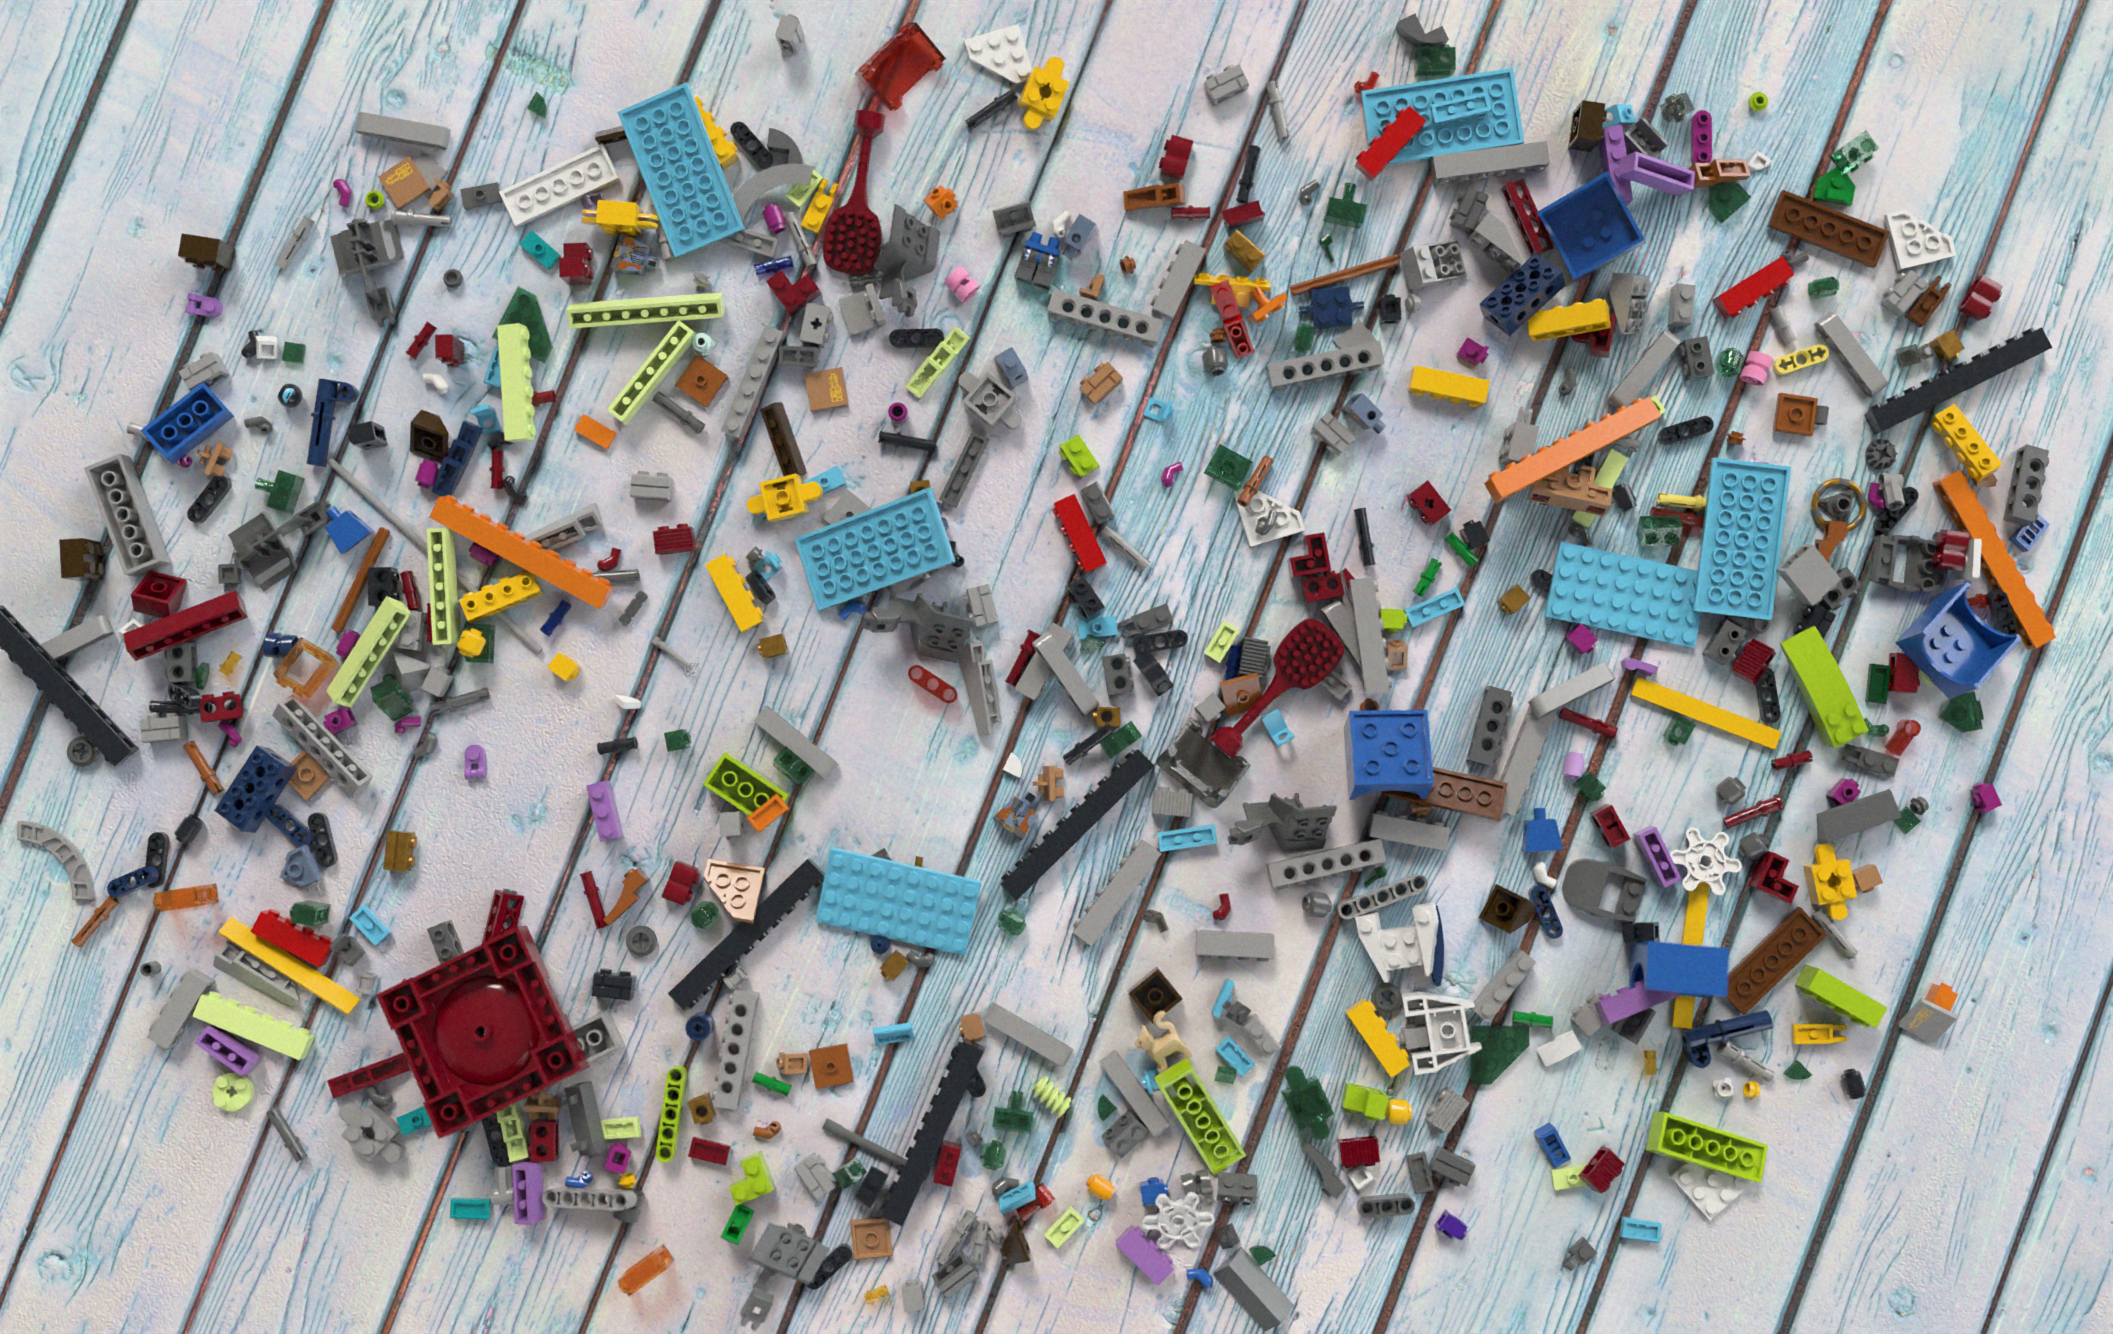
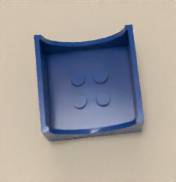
(1591, 227)
(1955, 644)
(1388, 752)
(1680, 968)

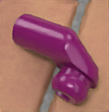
(345, 191)
(1169, 472)
(234, 736)

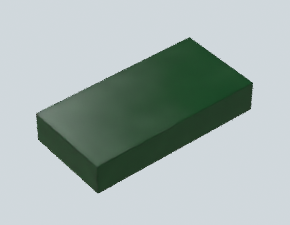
(1878, 683)

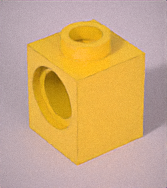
(564, 667)

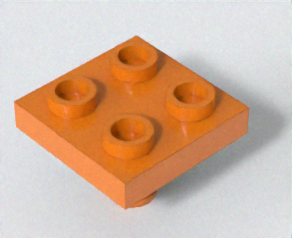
(1265, 305)

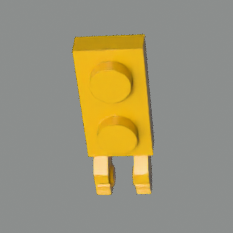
(819, 208)
(1817, 1033)

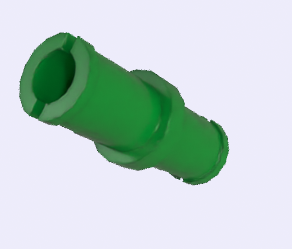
(1461, 549)
(1427, 577)
(1532, 1019)
(771, 1083)

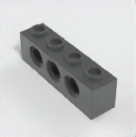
(2015, 510)
(1481, 733)

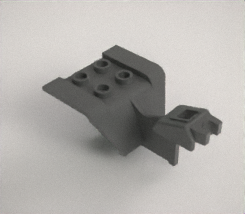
(364, 249)
(905, 256)
(263, 547)
(932, 629)
(1289, 822)
(782, 1253)

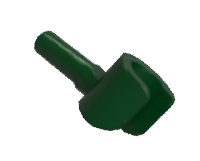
(1325, 241)
(1380, 872)

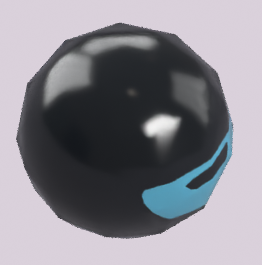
(290, 395)

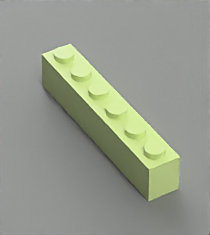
(652, 372)
(516, 383)
(443, 586)
(368, 652)
(254, 1025)

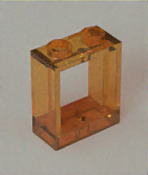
(316, 679)
(186, 897)
(645, 1270)

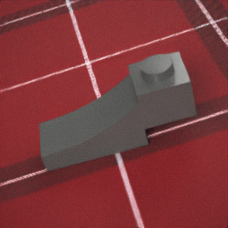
(1331, 1184)

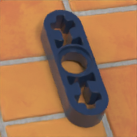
(281, 826)
(139, 881)
(1546, 927)

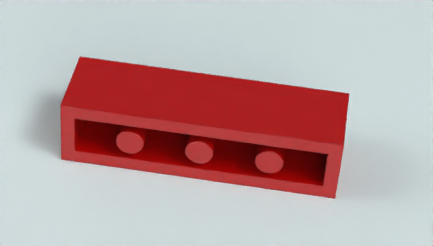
(1390, 143)
(1753, 287)
(1080, 534)
(292, 937)

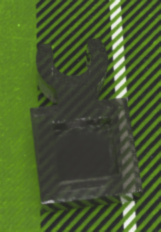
(1911, 355)

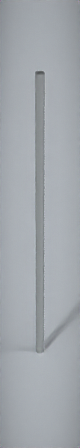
(423, 545)

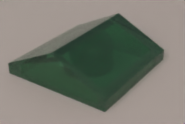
(1228, 467)

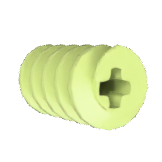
(1051, 1096)

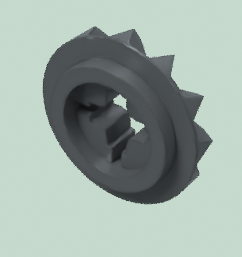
(1873, 456)
(76, 757)
(636, 948)
(1395, 997)

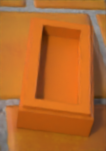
(595, 431)
(767, 813)

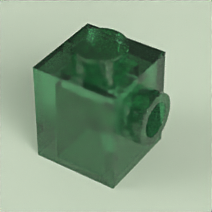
(677, 740)
(849, 1173)

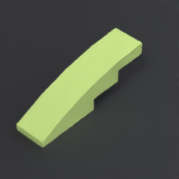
(937, 362)
(1604, 477)
(514, 1133)

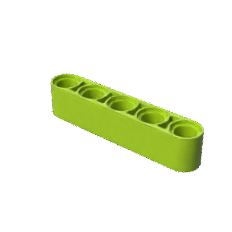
(667, 1122)

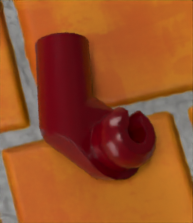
(611, 562)
(1224, 909)

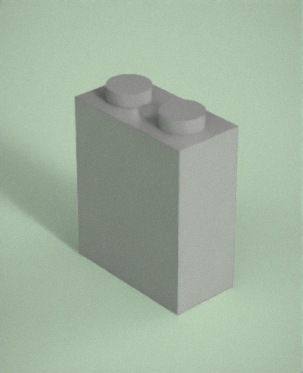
(1808, 574)

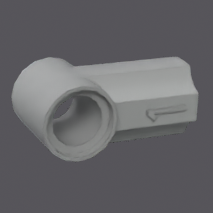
(1892, 490)
(504, 1185)

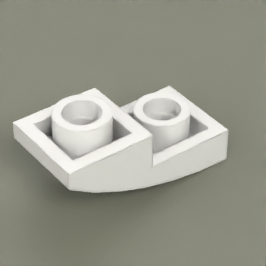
(1560, 1048)

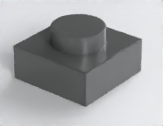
(228, 574)

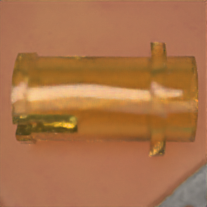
(230, 663)
(1650, 1062)
(876, 1294)

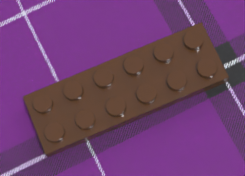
(1828, 229)
(1461, 794)
(1772, 959)

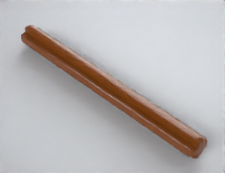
(1345, 274)
(360, 580)

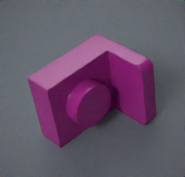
(1473, 352)

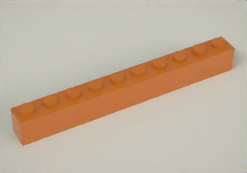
(1571, 450)
(521, 551)
(1995, 561)

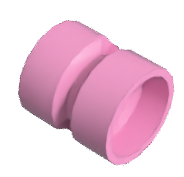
(956, 281)
(1756, 370)

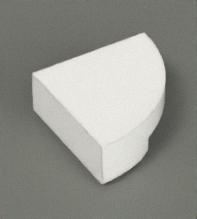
(1758, 161)
(627, 702)
(1013, 765)

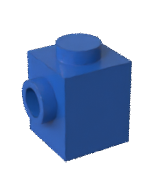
(1151, 1189)

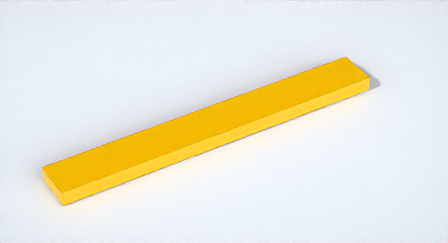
(1705, 713)
(1691, 935)
(289, 966)

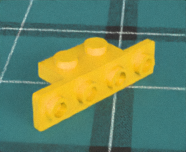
(1240, 286)

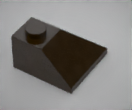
(429, 436)
(1507, 910)
(1014, 1245)

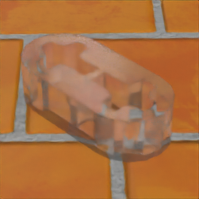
(1611, 1055)

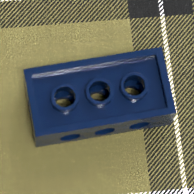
(1522, 294)
(255, 789)

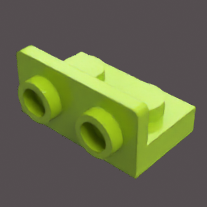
(1079, 456)

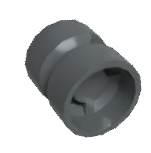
(1202, 1178)
(632, 1214)

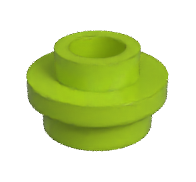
(1753, 103)
(371, 196)

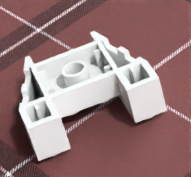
(1402, 945)
(1445, 1030)

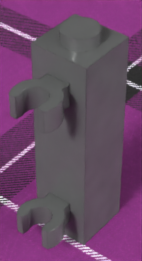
(584, 1119)

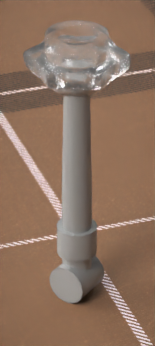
(691, 668)

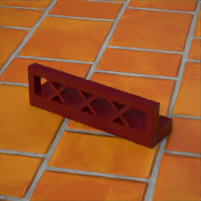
(1523, 220)
(498, 914)

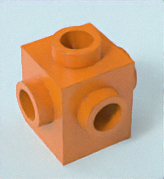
(941, 201)

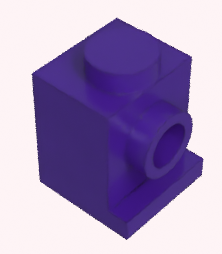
(1452, 1226)

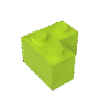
(1364, 1099)
(757, 1179)

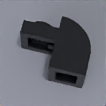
(1153, 673)
(1640, 932)
(870, 1186)

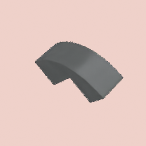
(1413, 33)
(782, 143)

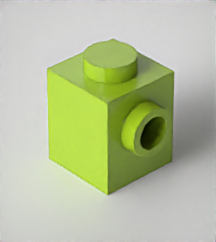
(1393, 619)

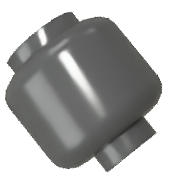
(1215, 361)
(1731, 790)
(1753, 846)
(1316, 904)

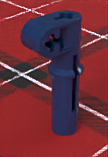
(324, 416)
(1721, 1032)

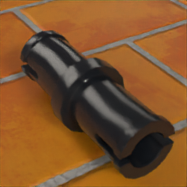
(617, 745)

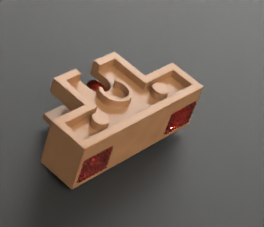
(1572, 491)

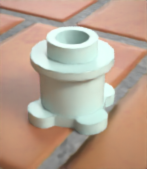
(706, 347)

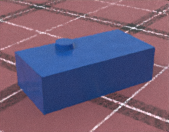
(187, 423)

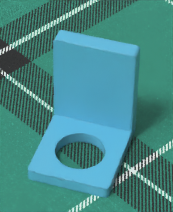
(1621, 115)
(1166, 410)
(485, 412)
(773, 560)
(1277, 727)
(1148, 1081)

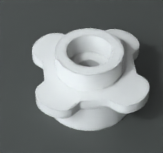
(1728, 1091)

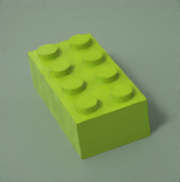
(742, 784)
(1840, 996)

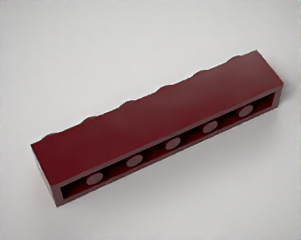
(185, 625)

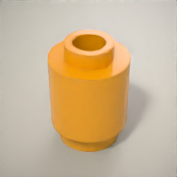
(1100, 1187)

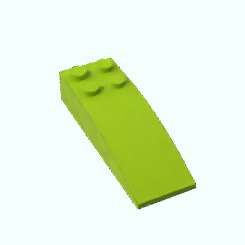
(1824, 688)
(1200, 1116)
(1706, 1147)

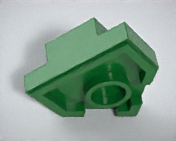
(1834, 188)

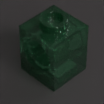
(1685, 726)
(1589, 787)

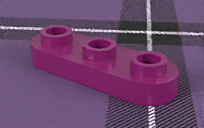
(1699, 129)

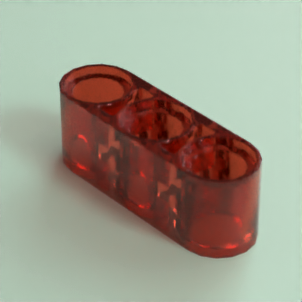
(926, 677)

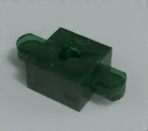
(1307, 1102)

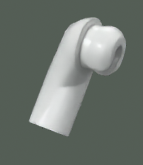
(1058, 224)
(438, 380)
(1541, 875)

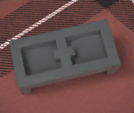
(799, 356)

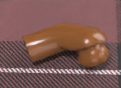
(768, 1132)

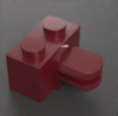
(1600, 339)

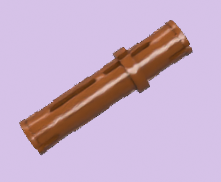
(1246, 497)
(203, 768)
(95, 921)

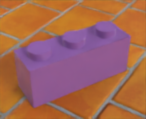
(604, 810)
(1657, 856)
(228, 1050)
(528, 1192)
(1145, 1254)

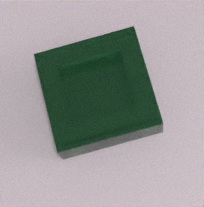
(293, 352)
(1907, 821)
(1225, 1074)

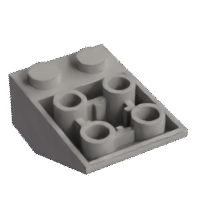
(1496, 242)
(1432, 264)
(1629, 300)

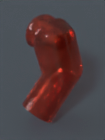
(1367, 85)

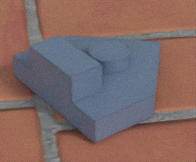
(301, 867)

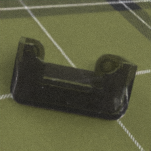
(1201, 765)

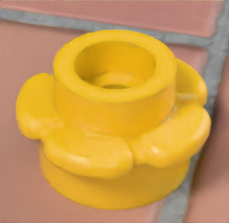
(1751, 1089)
(627, 1180)

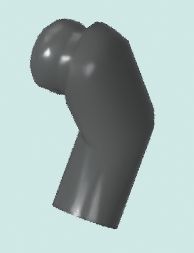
(1793, 260)
(1570, 382)
(260, 422)
(1269, 524)
(428, 746)
(921, 961)
(377, 1098)
(1002, 1184)

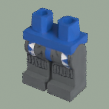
(1038, 255)

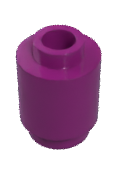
(774, 218)
(898, 407)
(426, 474)
(483, 554)
(347, 643)

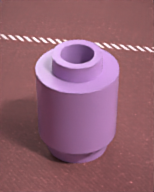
(1573, 765)

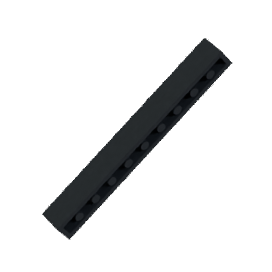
(1957, 381)
(63, 691)
(1070, 830)
(743, 937)
(933, 1131)

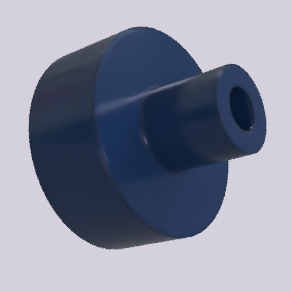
(884, 941)

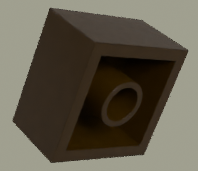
(1587, 126)
(206, 252)
(81, 559)
(1154, 994)

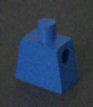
(346, 529)
(1541, 833)

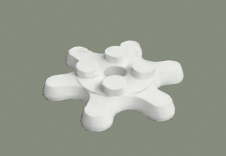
(1714, 852)
(1174, 1230)

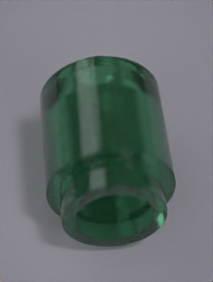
(1823, 287)
(1304, 338)

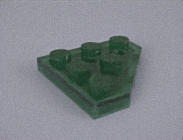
(526, 310)
(1500, 1048)

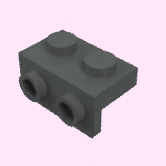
(1645, 139)
(1014, 218)
(1634, 1025)
(1124, 1134)
(1237, 1188)

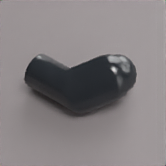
(497, 440)

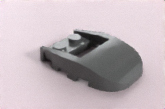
(1919, 568)
(1585, 885)

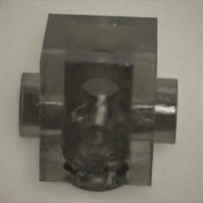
(1676, 107)

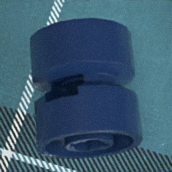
(278, 645)
(700, 1026)

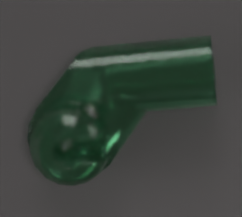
(1876, 730)

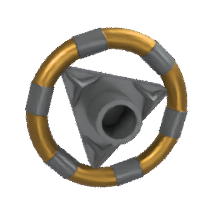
(1839, 505)

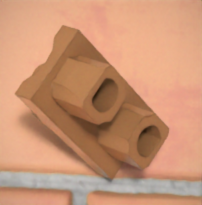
(219, 451)
(1046, 783)
(542, 1103)

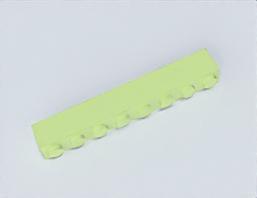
(646, 310)

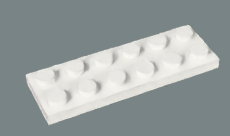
(559, 185)

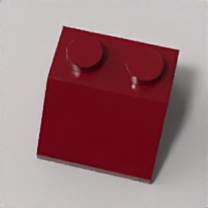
(158, 594)

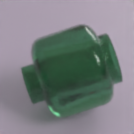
(1730, 362)
(704, 914)
(1011, 922)
(993, 1155)

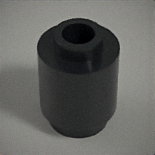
(1624, 497)
(188, 829)
(1853, 1084)

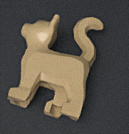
(1163, 1046)

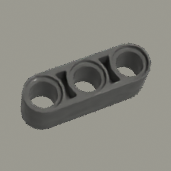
(1395, 1205)

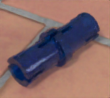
(773, 265)
(555, 618)
(1233, 662)

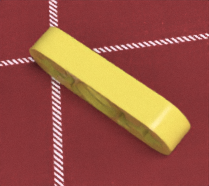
(1811, 350)

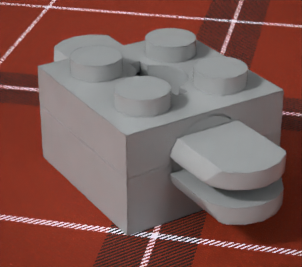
(990, 400)
(1519, 438)
(377, 1126)

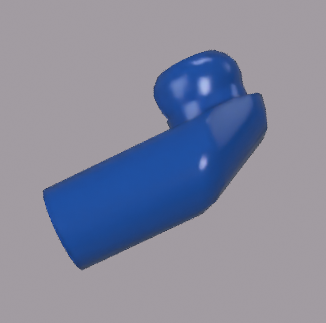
(851, 607)
(580, 1182)
(1202, 1275)

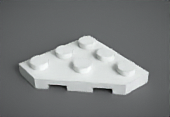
(1001, 53)
(1916, 241)
(1287, 522)
(1707, 1188)

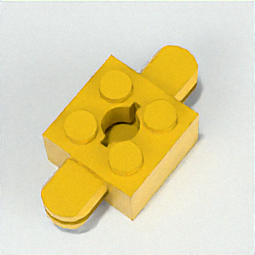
(1043, 93)
(619, 217)
(784, 498)
(1830, 881)

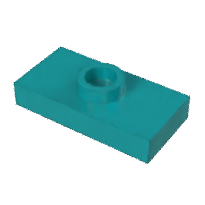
(540, 250)
(413, 1120)
(470, 1208)

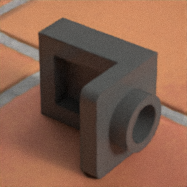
(348, 949)

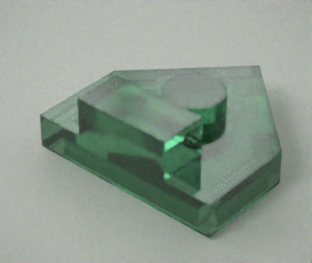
(1726, 199)
(1963, 712)

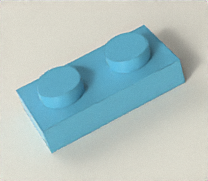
(370, 925)

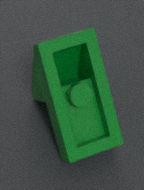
(737, 1224)

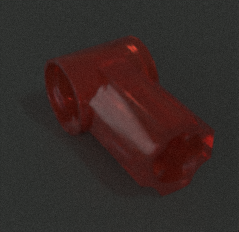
(1900, 738)
(1043, 1199)

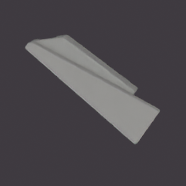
(568, 528)
(980, 686)
(255, 973)

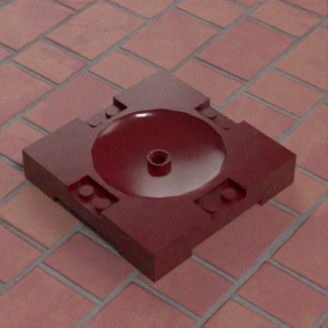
(525, 1039)

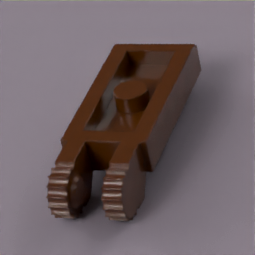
(1927, 302)

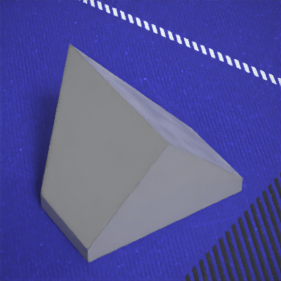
(409, 671)

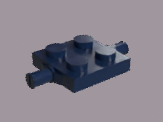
(1331, 307)

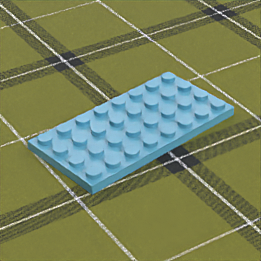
(1484, 131)
(681, 170)
(1741, 538)
(875, 549)
(1623, 595)
(898, 901)

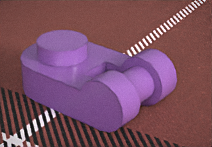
(209, 306)
(1646, 668)
(475, 755)

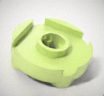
(223, 1098)

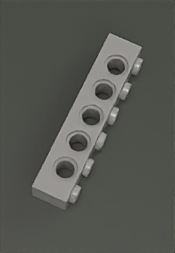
(1116, 314)
(1371, 350)
(322, 745)
(1373, 847)
(721, 1097)

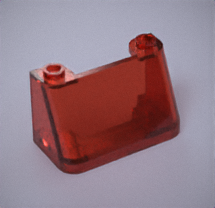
(900, 65)

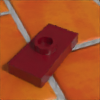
(709, 1151)

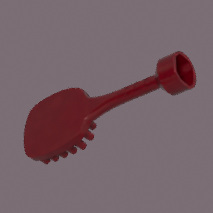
(853, 230)
(1300, 662)

